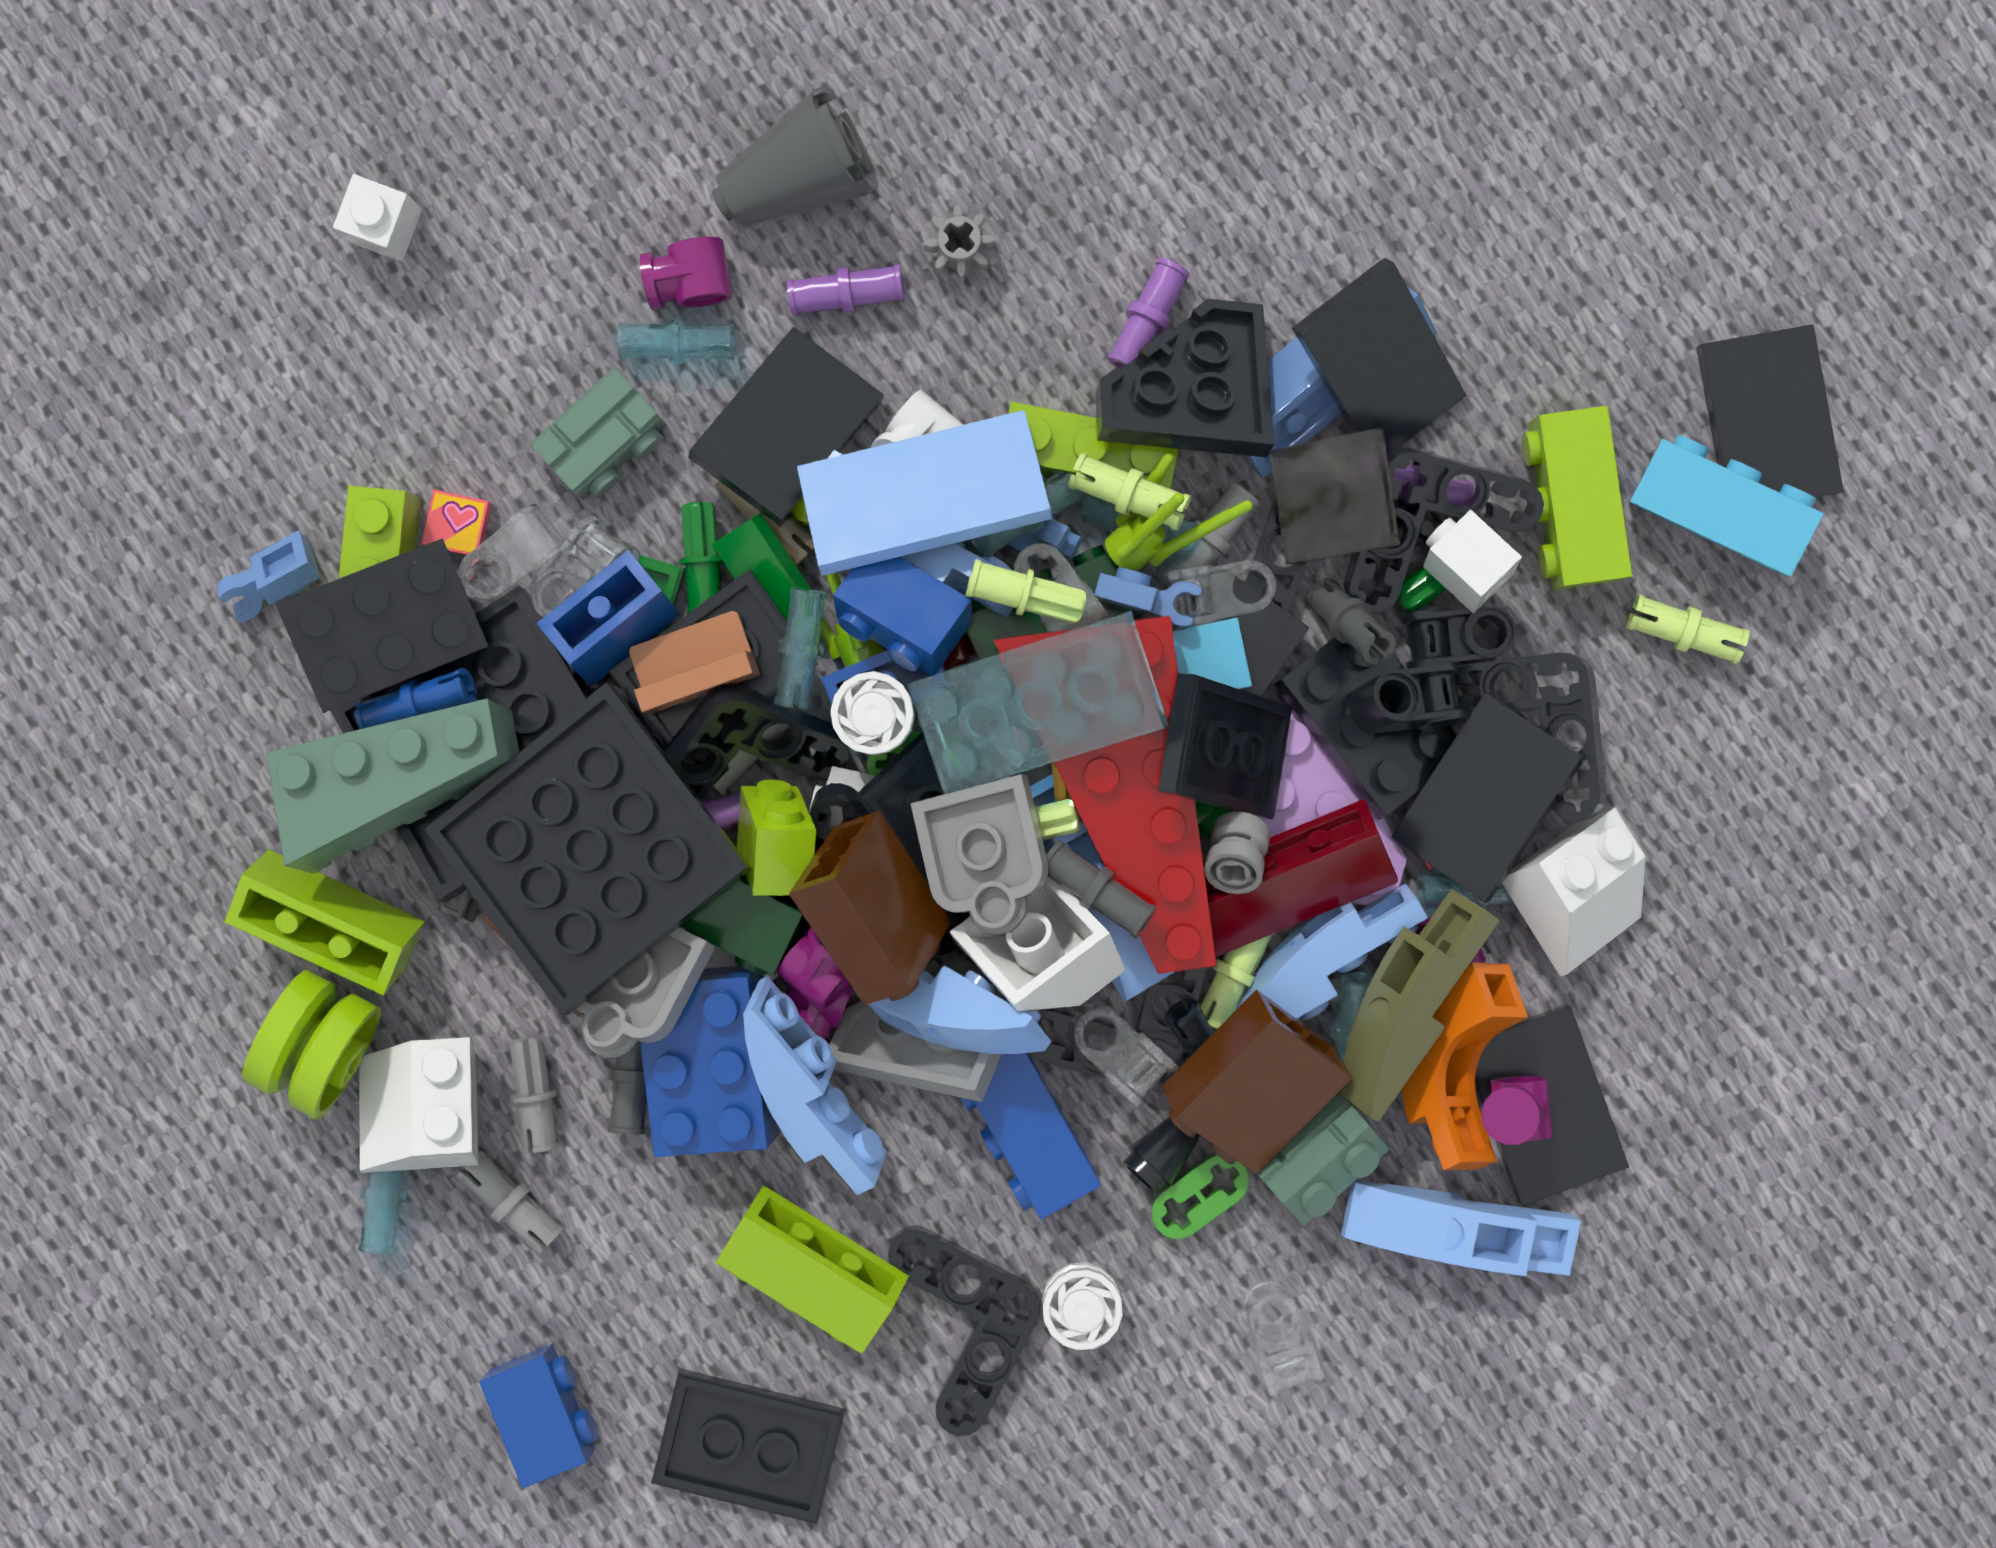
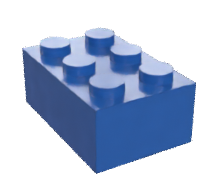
(702, 1076)

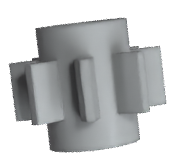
(959, 227)

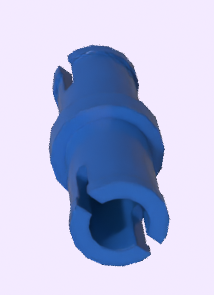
(417, 699)

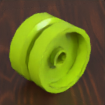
(311, 1044)

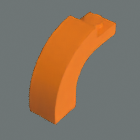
(1444, 1082)

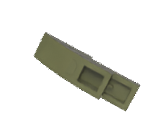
(1395, 1016)

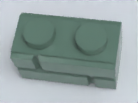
(600, 436)
(1323, 1160)

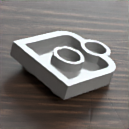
(983, 851)
(646, 996)

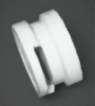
(872, 713)
(1082, 1306)

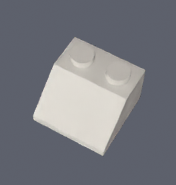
(1580, 889)
(1051, 958)
(419, 1106)

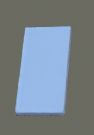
(923, 492)

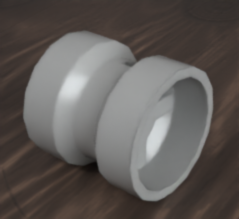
(1237, 852)

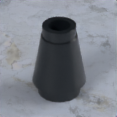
(1160, 1155)

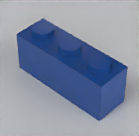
(1033, 1137)

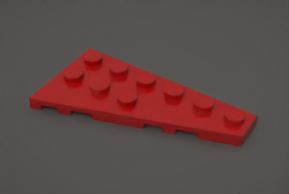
(1139, 831)

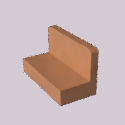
(692, 662)

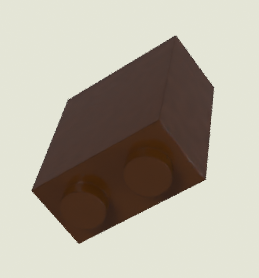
(871, 908)
(1255, 1083)

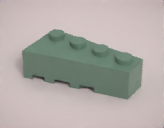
(367, 781)

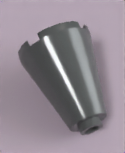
(797, 165)

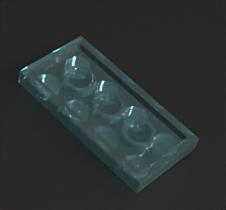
(1038, 703)

